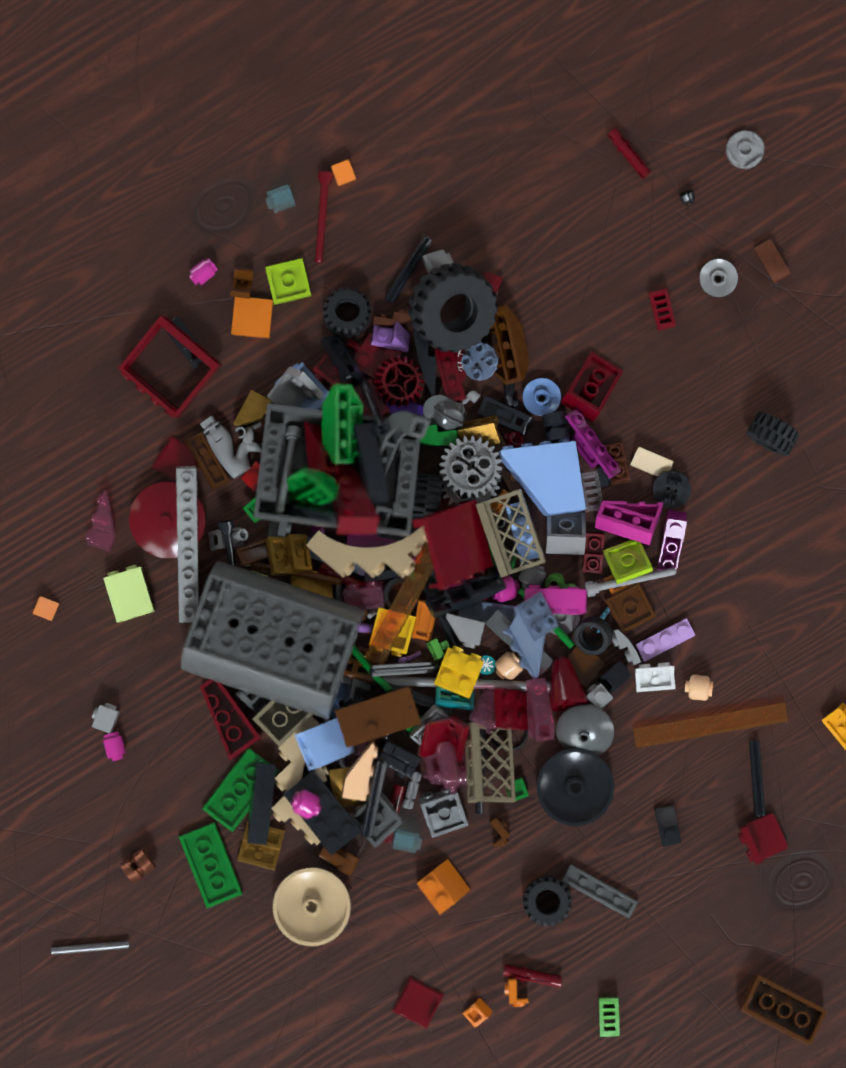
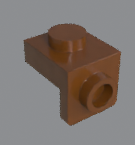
(242, 283)
(500, 826)

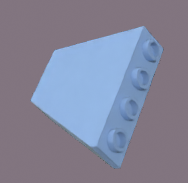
(547, 475)

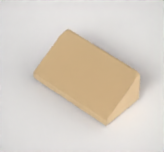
(650, 462)

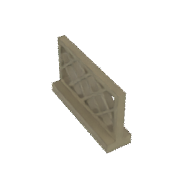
(494, 534)
(474, 766)

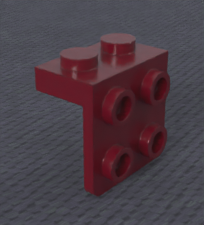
(444, 730)
(762, 838)

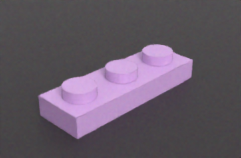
(665, 640)

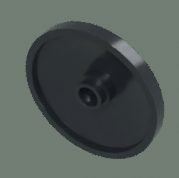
(575, 787)

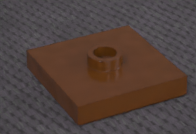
(630, 608)

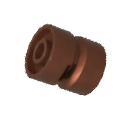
(144, 863)

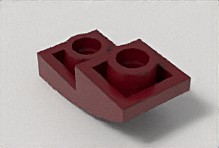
(593, 552)

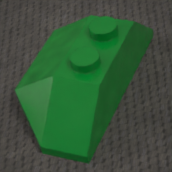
(339, 414)
(311, 488)

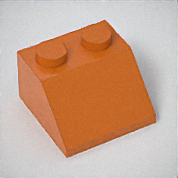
(443, 886)

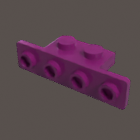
(590, 446)

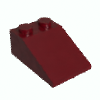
(592, 387)

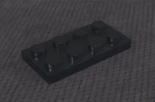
(332, 823)

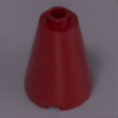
(565, 686)

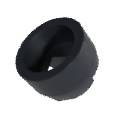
(687, 197)

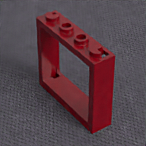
(143, 386)

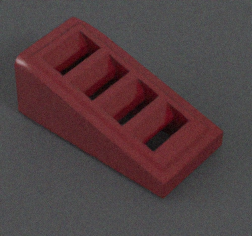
(663, 292)

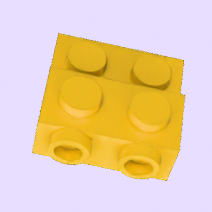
(402, 643)
(459, 672)

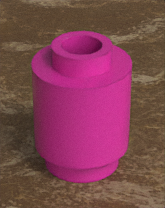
(202, 271)
(114, 746)

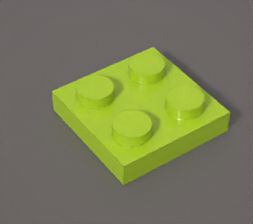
(288, 281)
(627, 561)

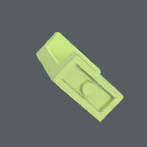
(128, 593)

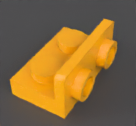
(837, 723)

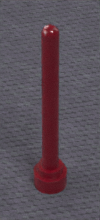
(325, 180)

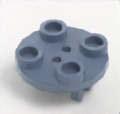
(485, 367)

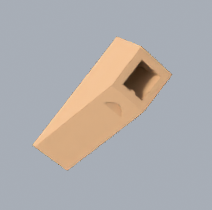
(357, 777)

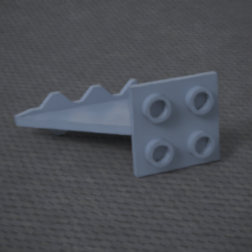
(529, 631)

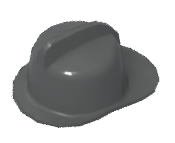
(444, 412)

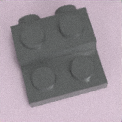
(443, 812)
(386, 820)

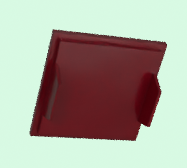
(173, 454)
(418, 1002)

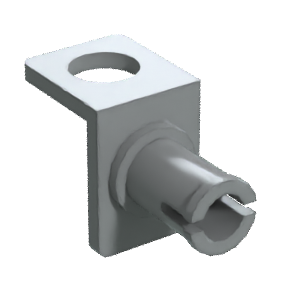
(238, 536)

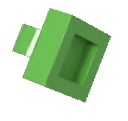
(436, 648)

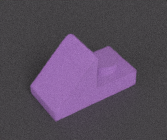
(393, 339)

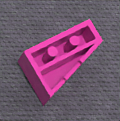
(629, 520)
(560, 601)

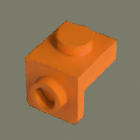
(511, 990)

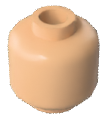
(508, 665)
(699, 687)

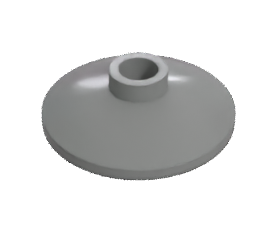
(720, 268)

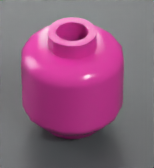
(510, 591)
(305, 804)

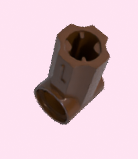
(342, 860)

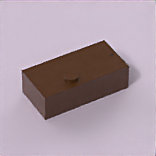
(378, 717)
(782, 1010)

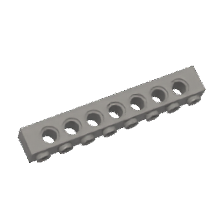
(187, 542)

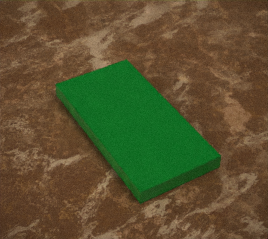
(233, 796)
(210, 865)

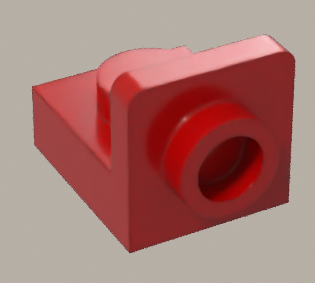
(251, 476)

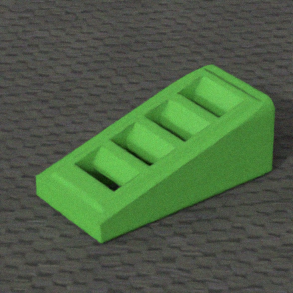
(608, 1000)

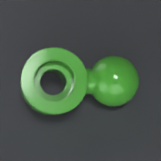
(559, 579)

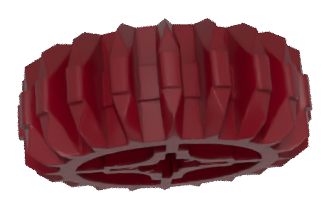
(401, 387)

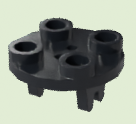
(674, 480)

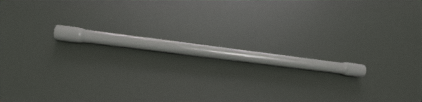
(429, 682)

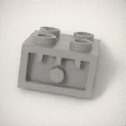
(294, 389)

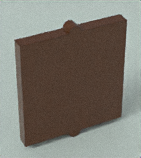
(585, 665)

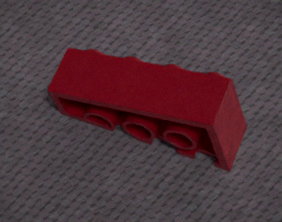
(353, 503)
(230, 720)

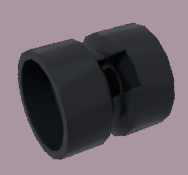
(556, 426)

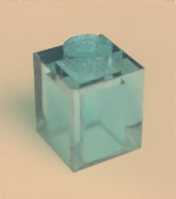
(280, 199)
(407, 841)

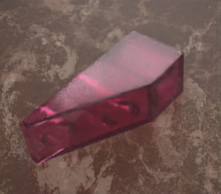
(103, 529)
(539, 711)

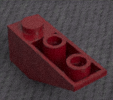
(316, 453)

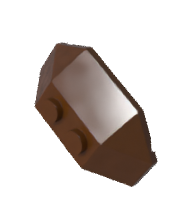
(509, 343)

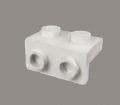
(654, 678)

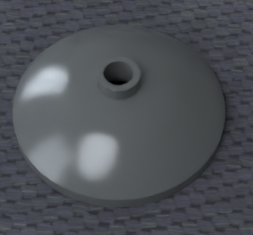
(588, 721)

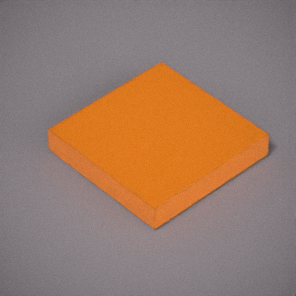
(252, 317)

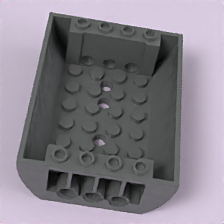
(399, 478)
(262, 661)

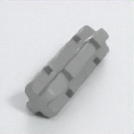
(412, 790)

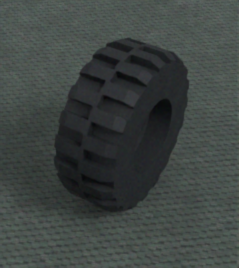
(472, 322)

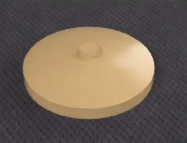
(311, 906)

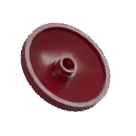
(155, 520)

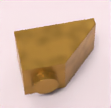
(253, 409)

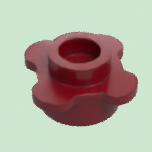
(514, 436)

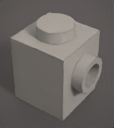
(598, 695)
(105, 717)

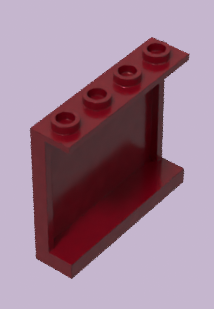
(455, 543)

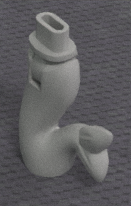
(222, 446)

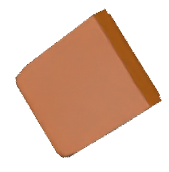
(343, 172)
(45, 608)
(477, 1012)

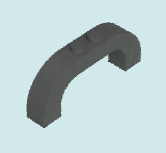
(400, 425)

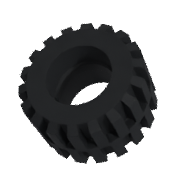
(350, 297)
(772, 433)
(426, 494)
(559, 913)

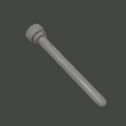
(293, 433)
(593, 588)

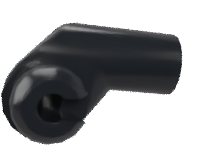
(508, 394)

